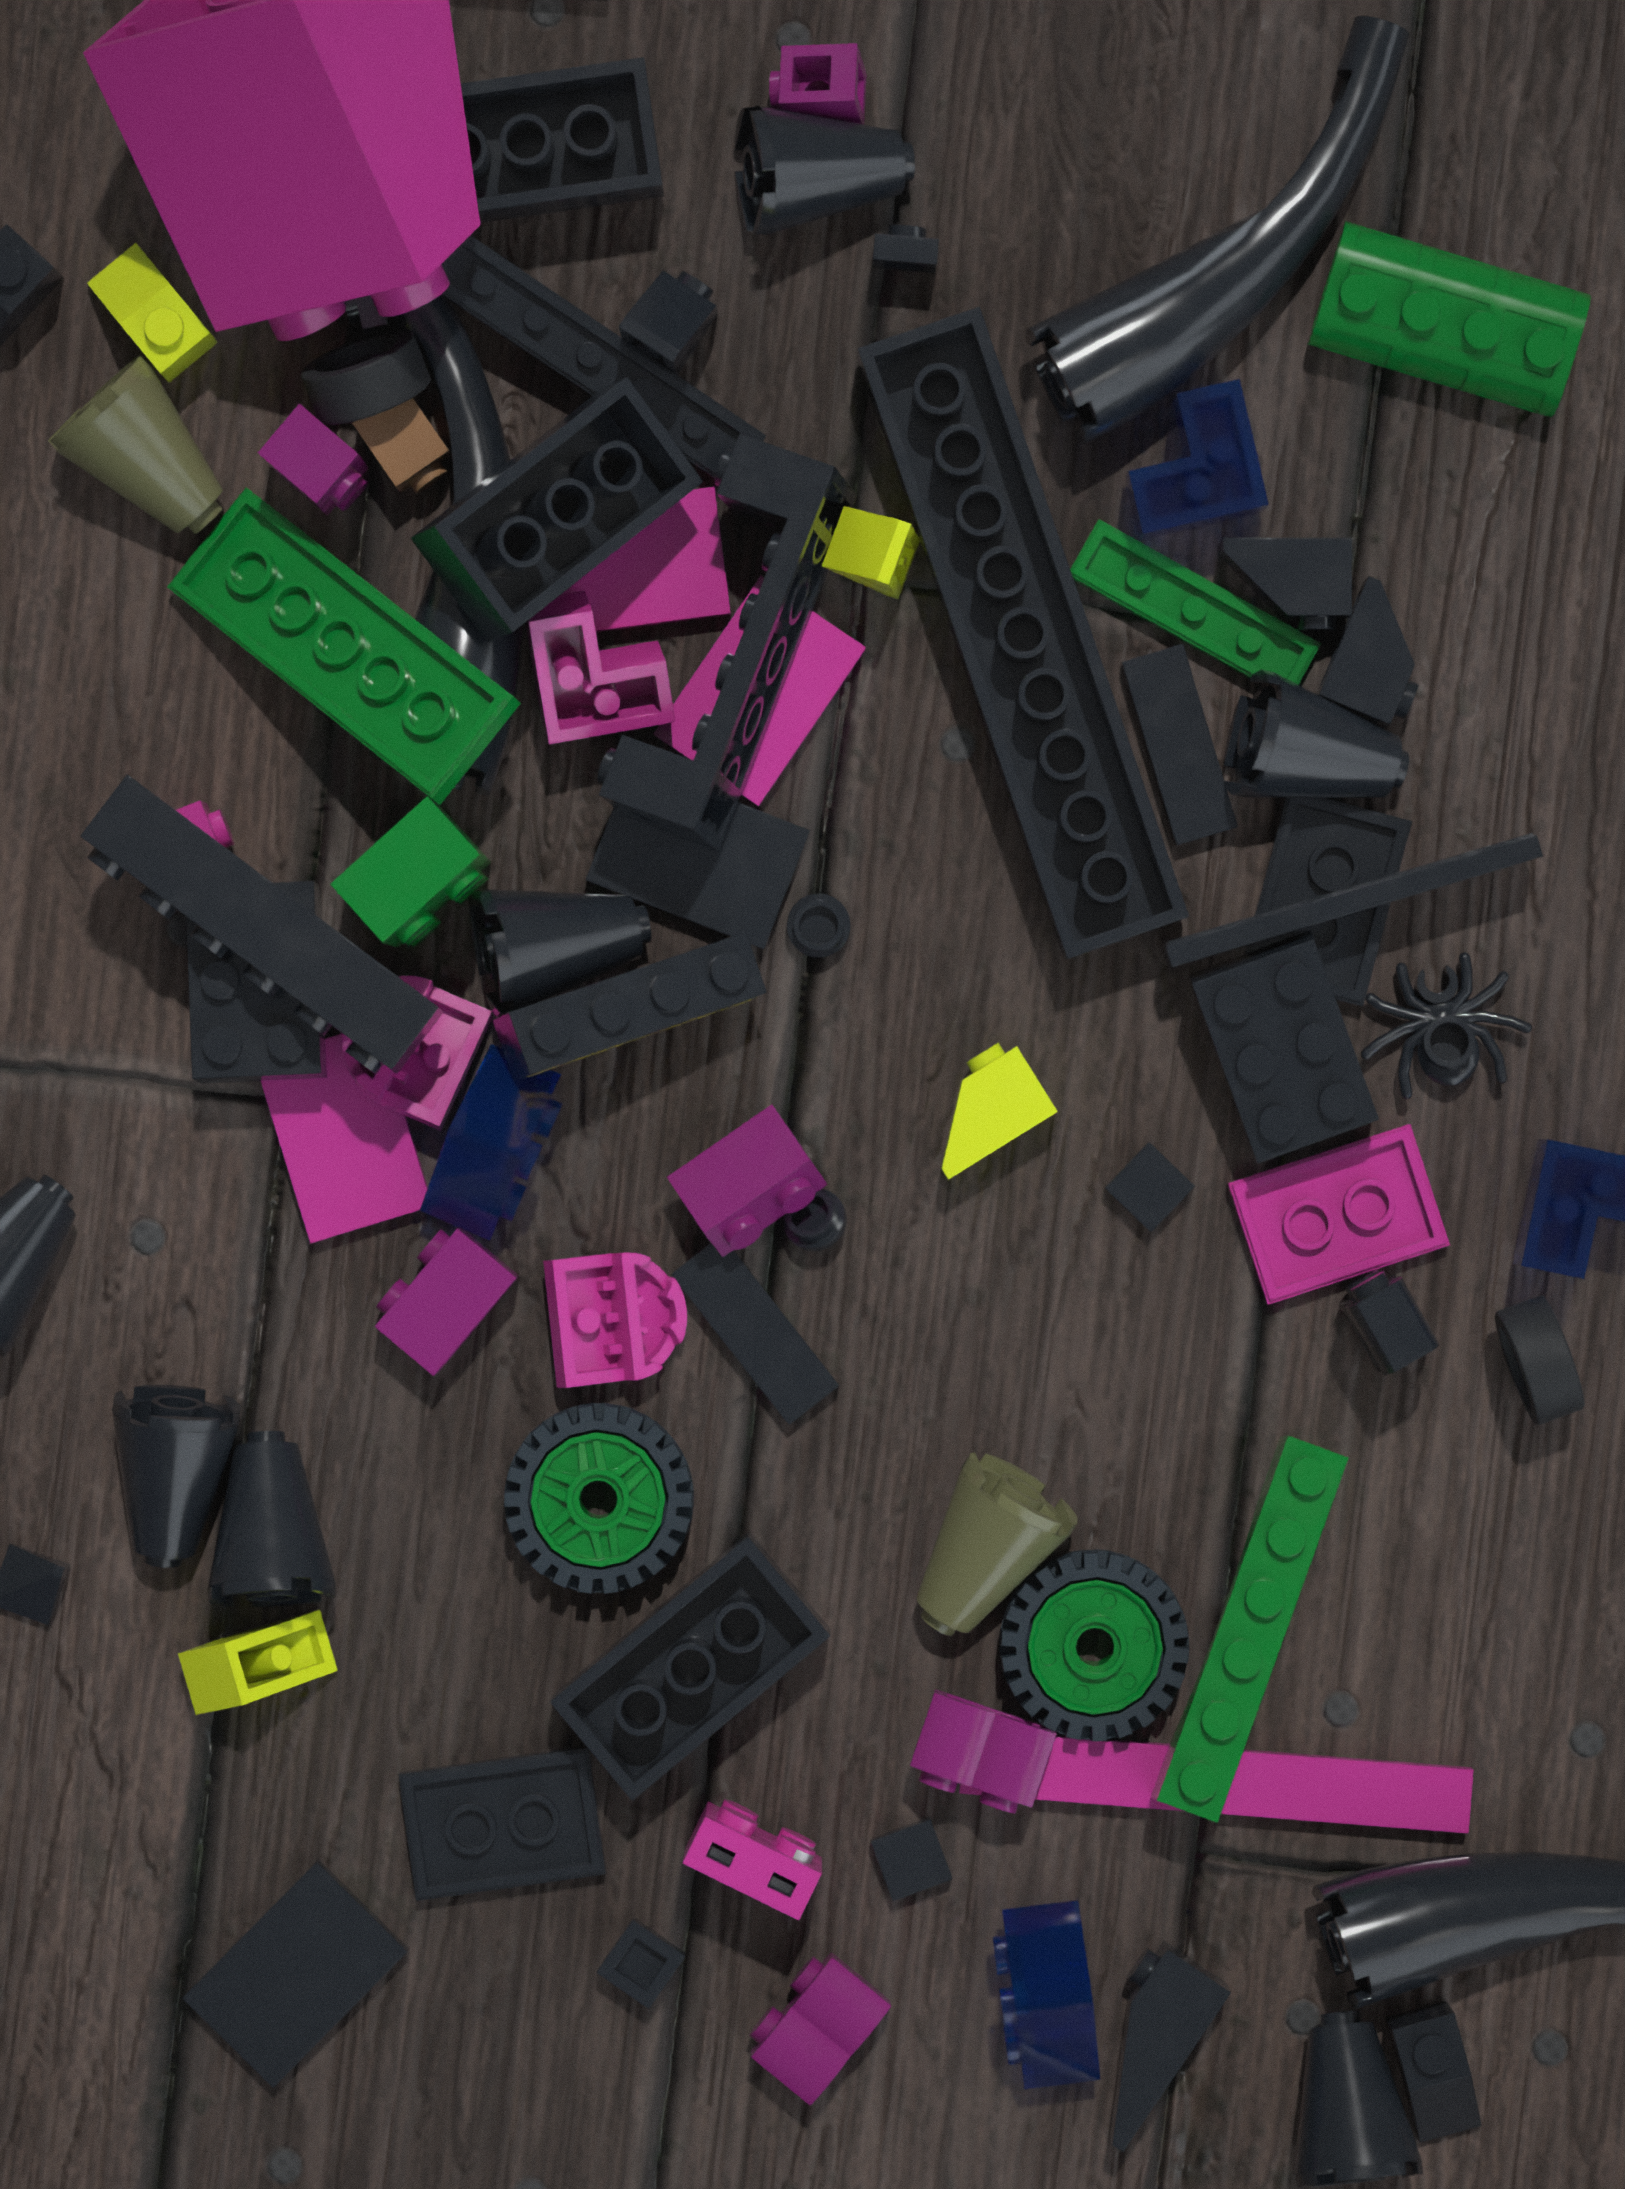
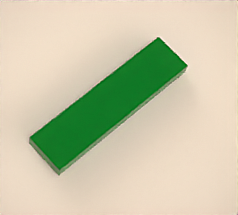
(1190, 606)

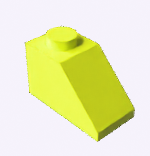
(152, 312)
(993, 1107)
(257, 1662)

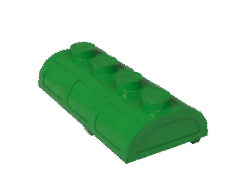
(1449, 319)

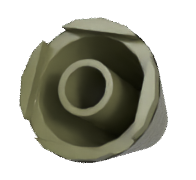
(142, 449)
(988, 1542)

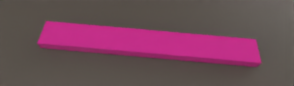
(1269, 1785)

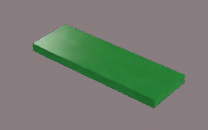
(344, 645)

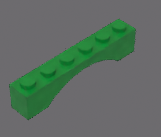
(1251, 1628)

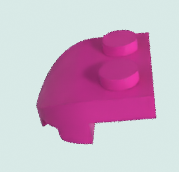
(437, 1067)
(611, 1317)

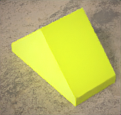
(872, 550)

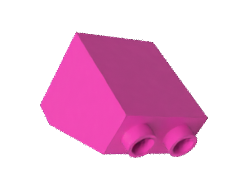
(297, 150)

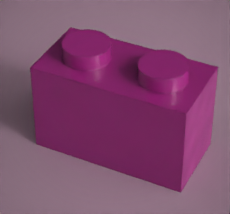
(315, 461)
(747, 1181)
(444, 1299)

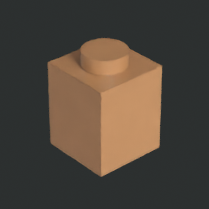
(406, 446)

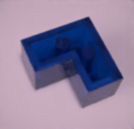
(1214, 480)
(492, 1147)
(1562, 1206)
(1050, 1995)

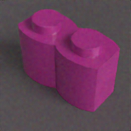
(982, 1750)
(818, 2027)

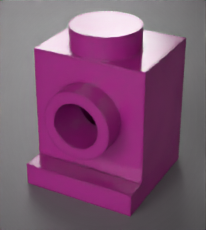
(821, 81)

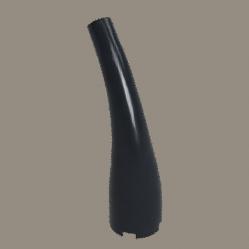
(1167, 322)
(477, 453)
(1458, 1912)

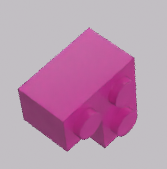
(589, 689)

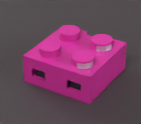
(753, 1861)

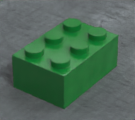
(413, 875)

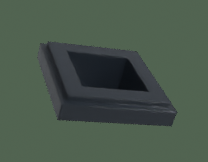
(31, 1583)

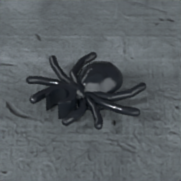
(1444, 1027)

